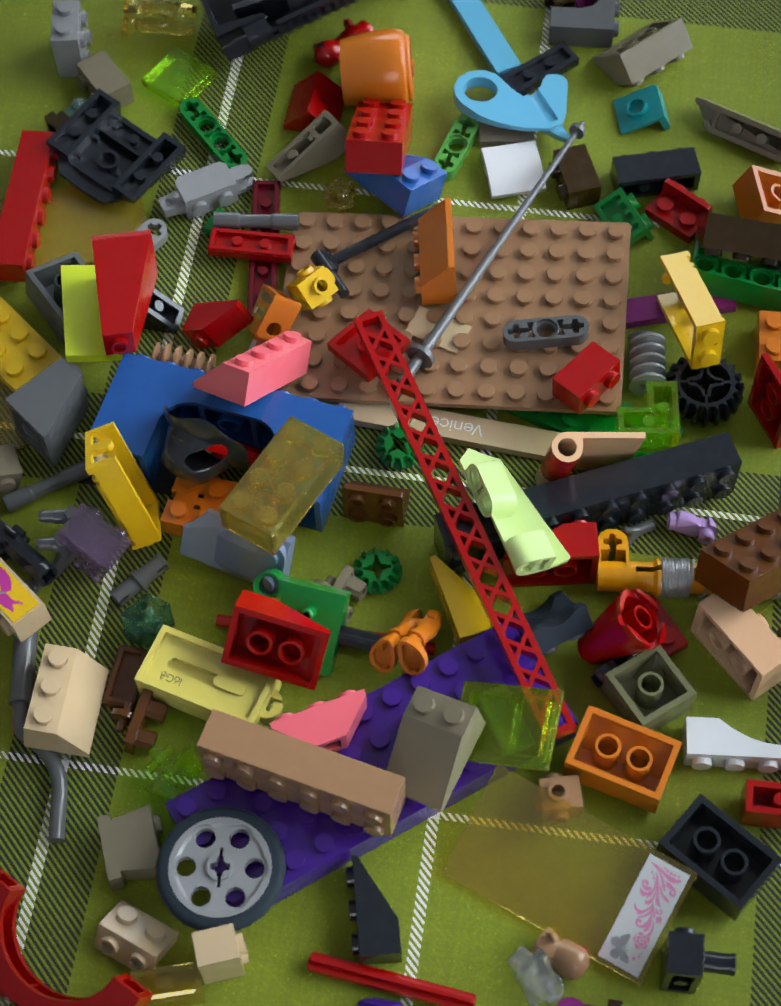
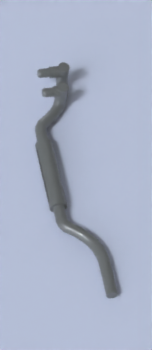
(24, 677)

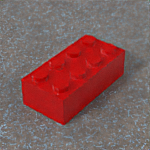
(379, 137)

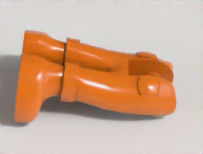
(407, 643)

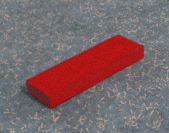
(251, 245)

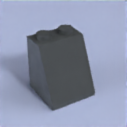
(50, 409)

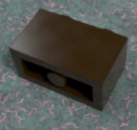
(576, 178)

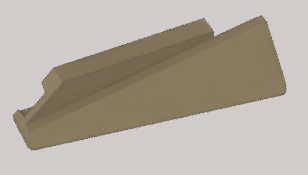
(741, 129)

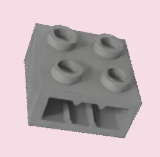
(69, 36)

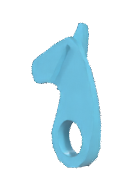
(510, 110)

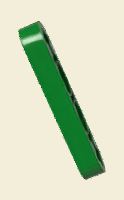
(210, 138)

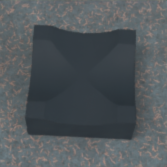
(558, 622)

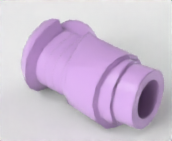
(690, 525)

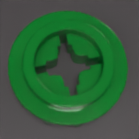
(394, 459)
(389, 576)

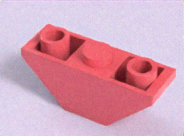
(325, 723)

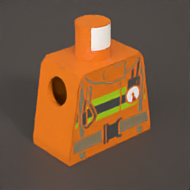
(275, 310)

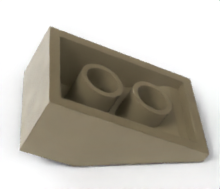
(434, 745)

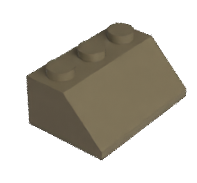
(645, 52)

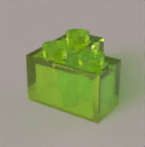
(657, 417)

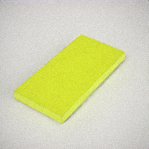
(82, 316)

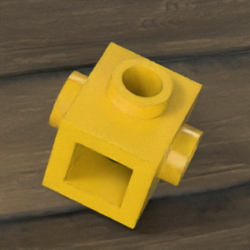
(313, 287)

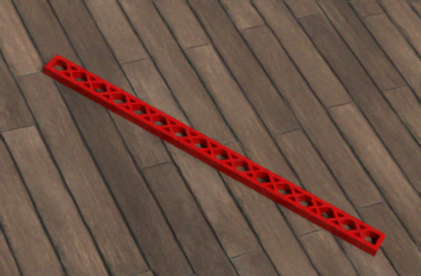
(387, 340)

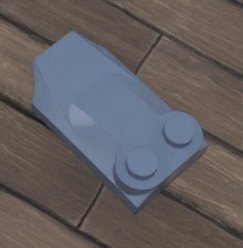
(226, 551)

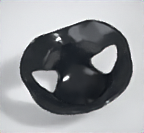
(191, 435)

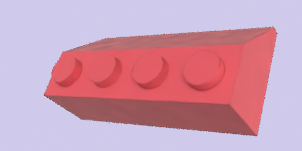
(258, 369)

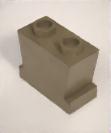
(130, 845)

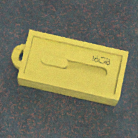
(192, 679)

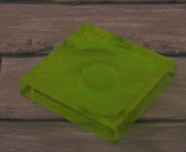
(179, 77)

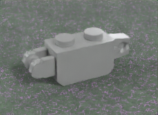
(207, 190)

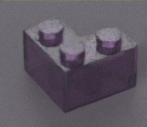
(92, 541)

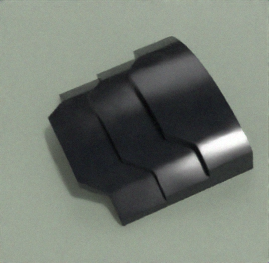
(111, 155)

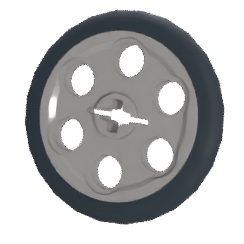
(224, 824)

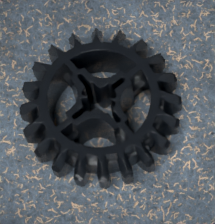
(718, 382)

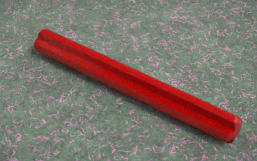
(388, 981)

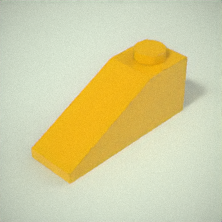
(459, 602)

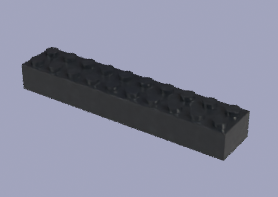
(618, 492)

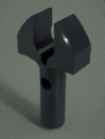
(599, 674)

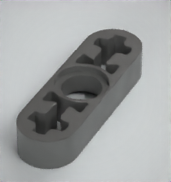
(553, 323)

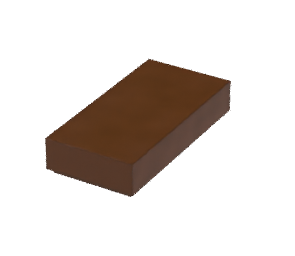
(121, 682)

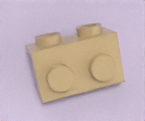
(134, 937)

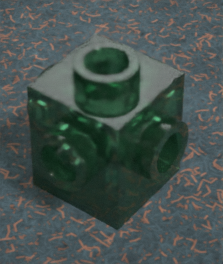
(145, 618)

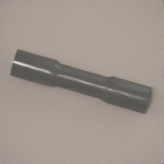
(273, 221)
(29, 493)

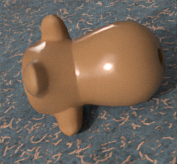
(564, 955)

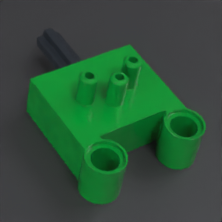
(322, 605)

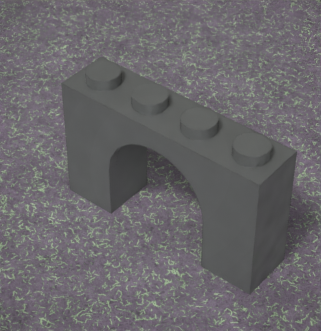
(585, 26)

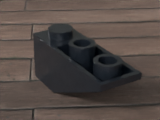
(377, 923)

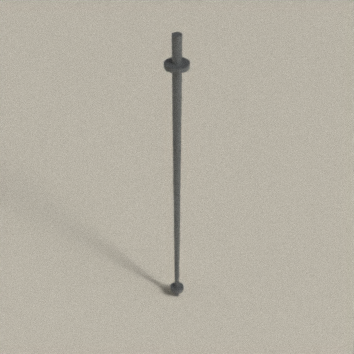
(421, 354)

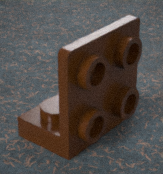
(375, 503)

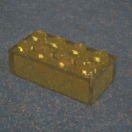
(282, 485)

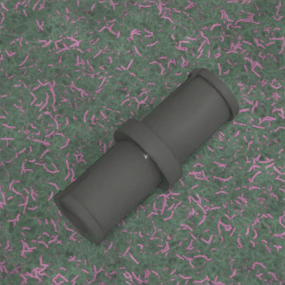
(139, 580)

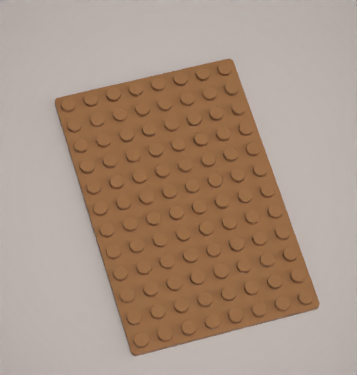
(537, 273)

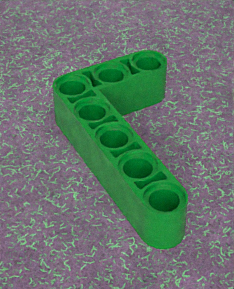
(738, 280)

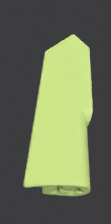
(519, 525)

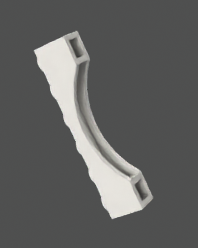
(716, 744)

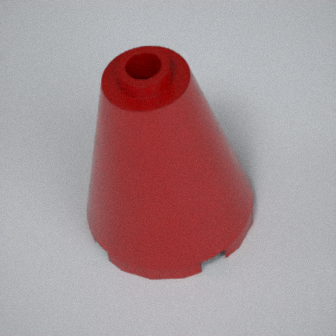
(623, 629)

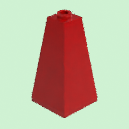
(125, 286)

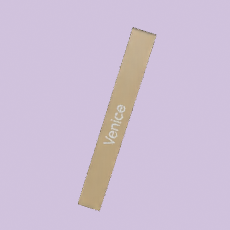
(464, 430)

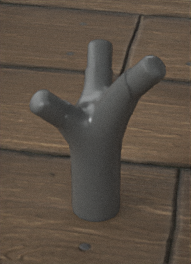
(637, 530)

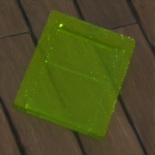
(518, 724)

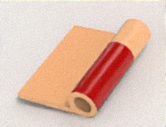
(586, 452)

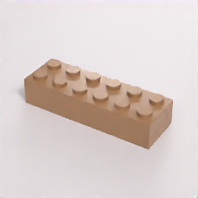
(302, 773)

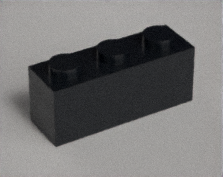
(646, 172)

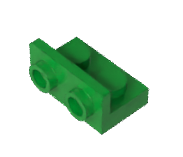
(623, 208)

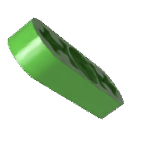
(455, 137)

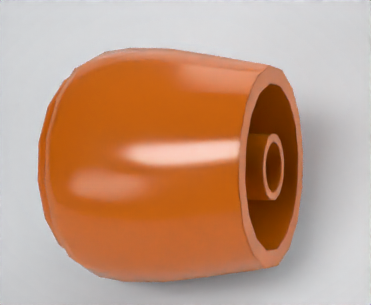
(377, 67)

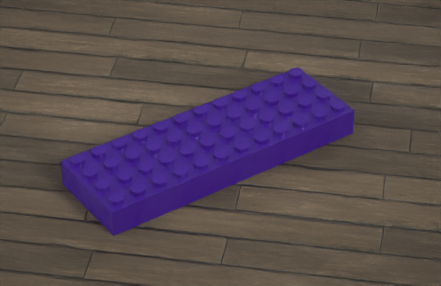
(317, 843)

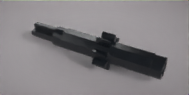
(16, 548)

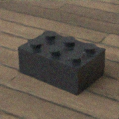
(724, 854)

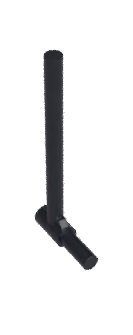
(331, 261)

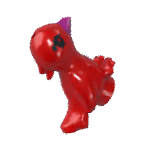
(327, 51)

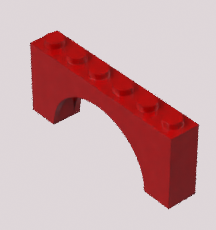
(24, 988)

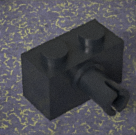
(685, 961)

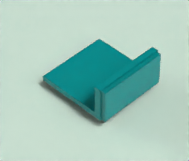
(641, 109)

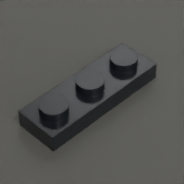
(531, 73)

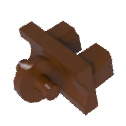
(147, 709)

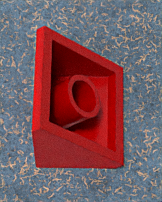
(310, 99)

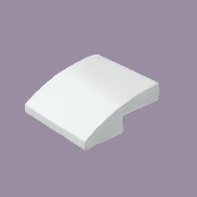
(512, 169)

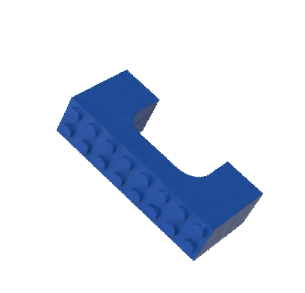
(144, 386)

